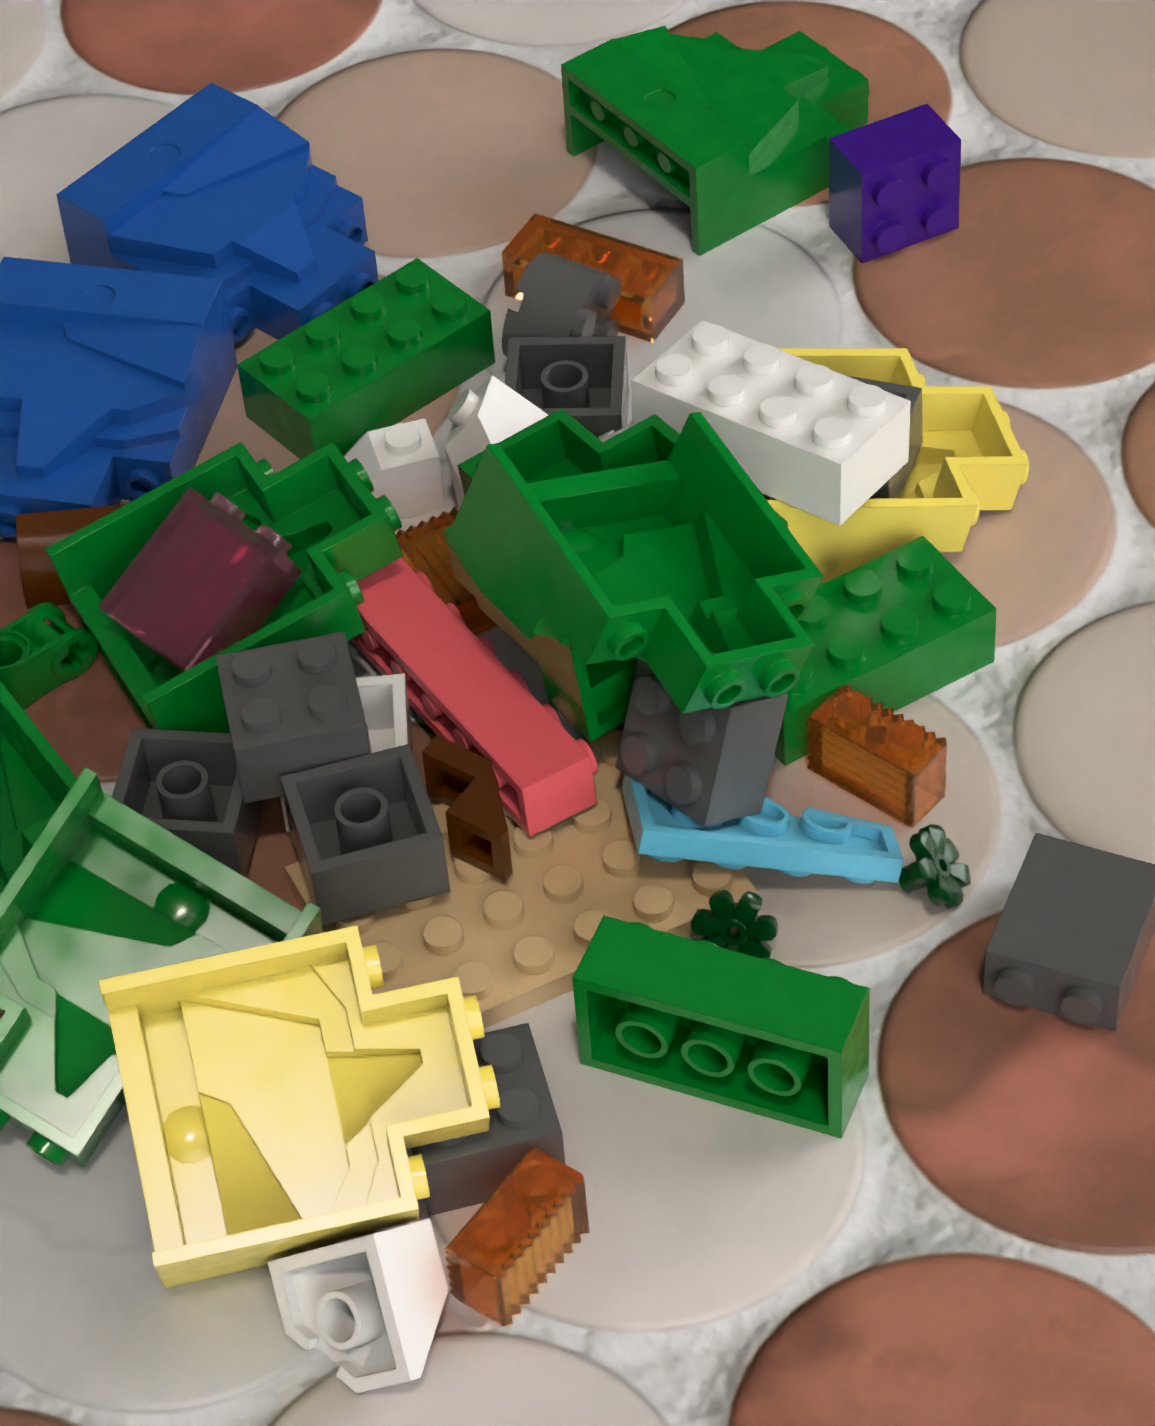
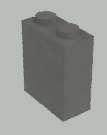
(1072, 932)

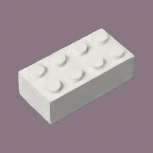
(785, 420)

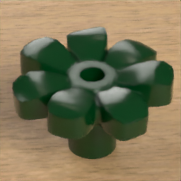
(935, 868)
(736, 924)

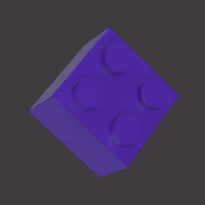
(894, 183)

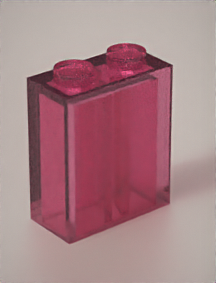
(201, 581)

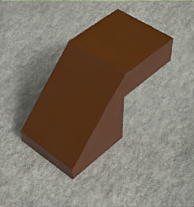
(475, 813)

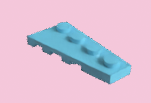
(769, 839)

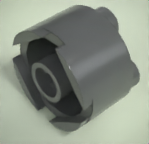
(563, 301)

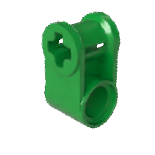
(35, 653)

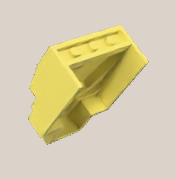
(962, 467)
(285, 1097)

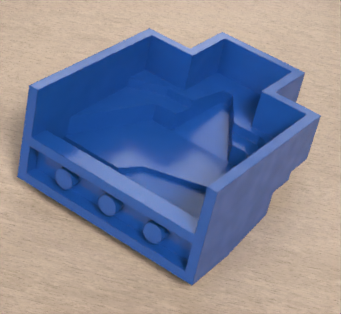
(228, 199)
(104, 382)

